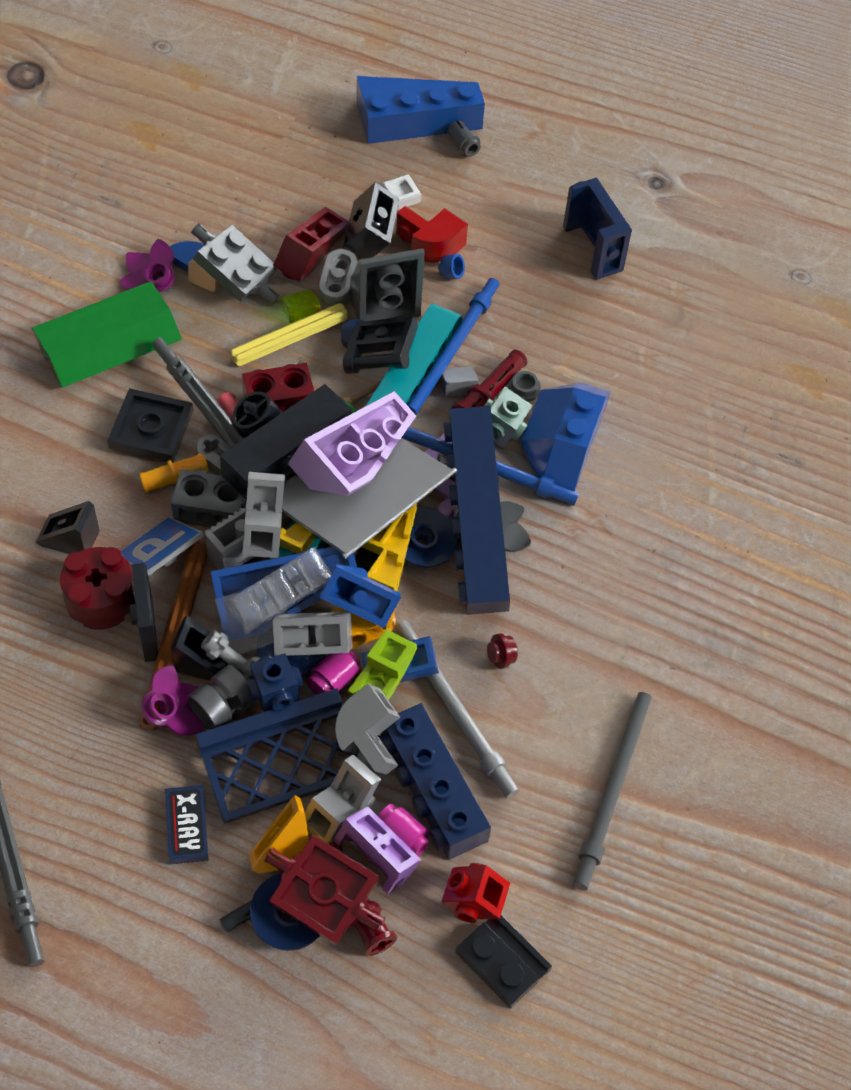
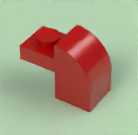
(438, 237)

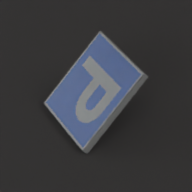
(161, 544)

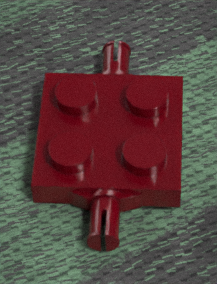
(324, 890)

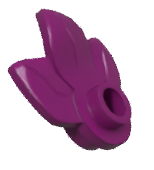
(149, 267)
(172, 700)

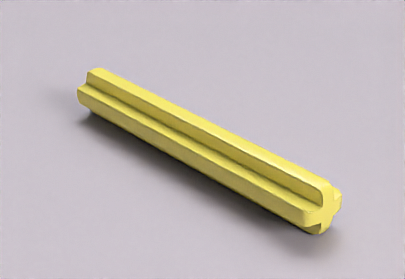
(289, 334)

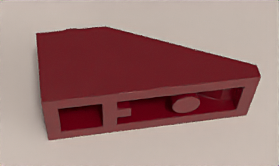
(309, 244)

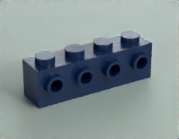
(435, 783)

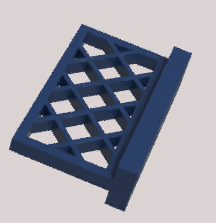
(261, 729)

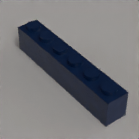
(479, 511)

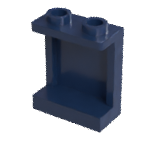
(596, 213)

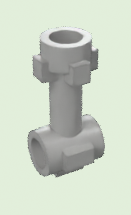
(217, 645)

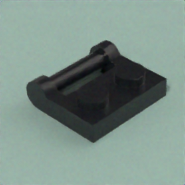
(380, 336)

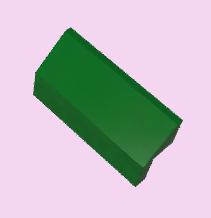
(106, 333)

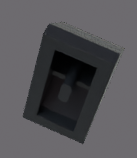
(70, 529)
(188, 654)

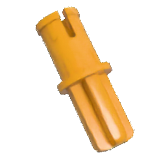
(169, 473)

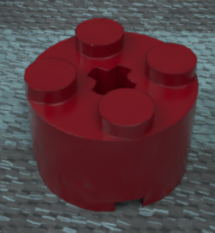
(97, 587)

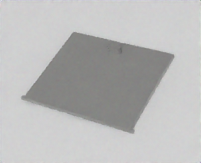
(356, 518)

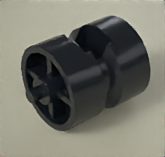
(254, 412)

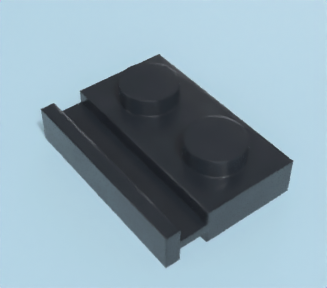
(503, 959)

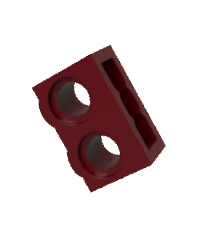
(282, 384)

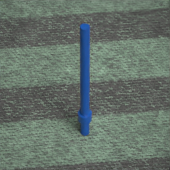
(478, 306)
(543, 486)

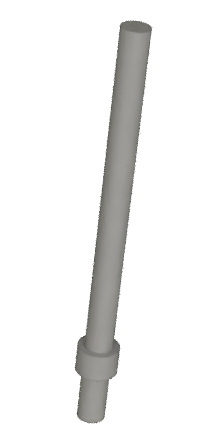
(491, 761)

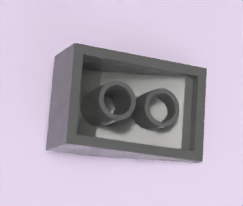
(388, 286)

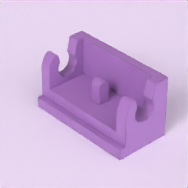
(380, 847)

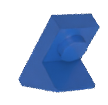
(360, 595)

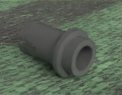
(468, 143)

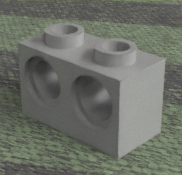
(312, 633)

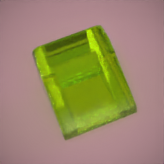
(300, 305)

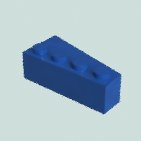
(416, 107)

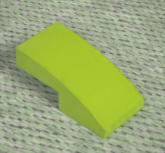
(386, 664)

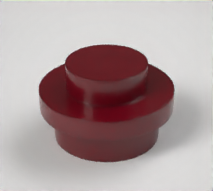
(502, 650)

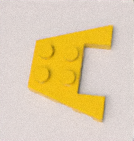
(389, 544)

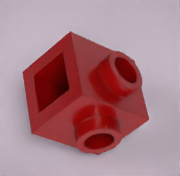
(475, 893)

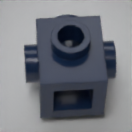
(274, 682)

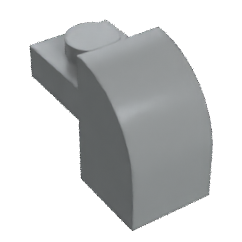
(263, 515)
(361, 722)
(346, 796)

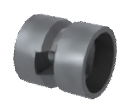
(221, 699)

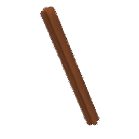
(181, 607)

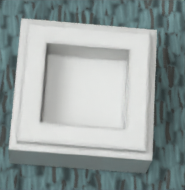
(404, 189)

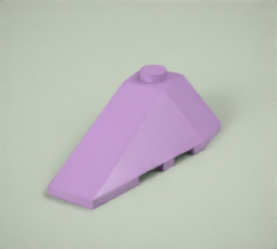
(352, 449)

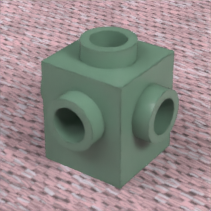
(508, 423)

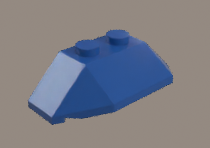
(563, 431)

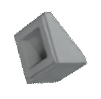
(458, 381)

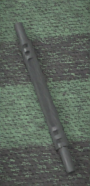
(198, 394)
(17, 890)

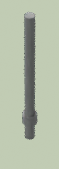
(592, 850)

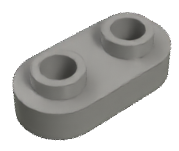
(334, 281)

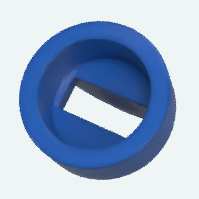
(452, 266)

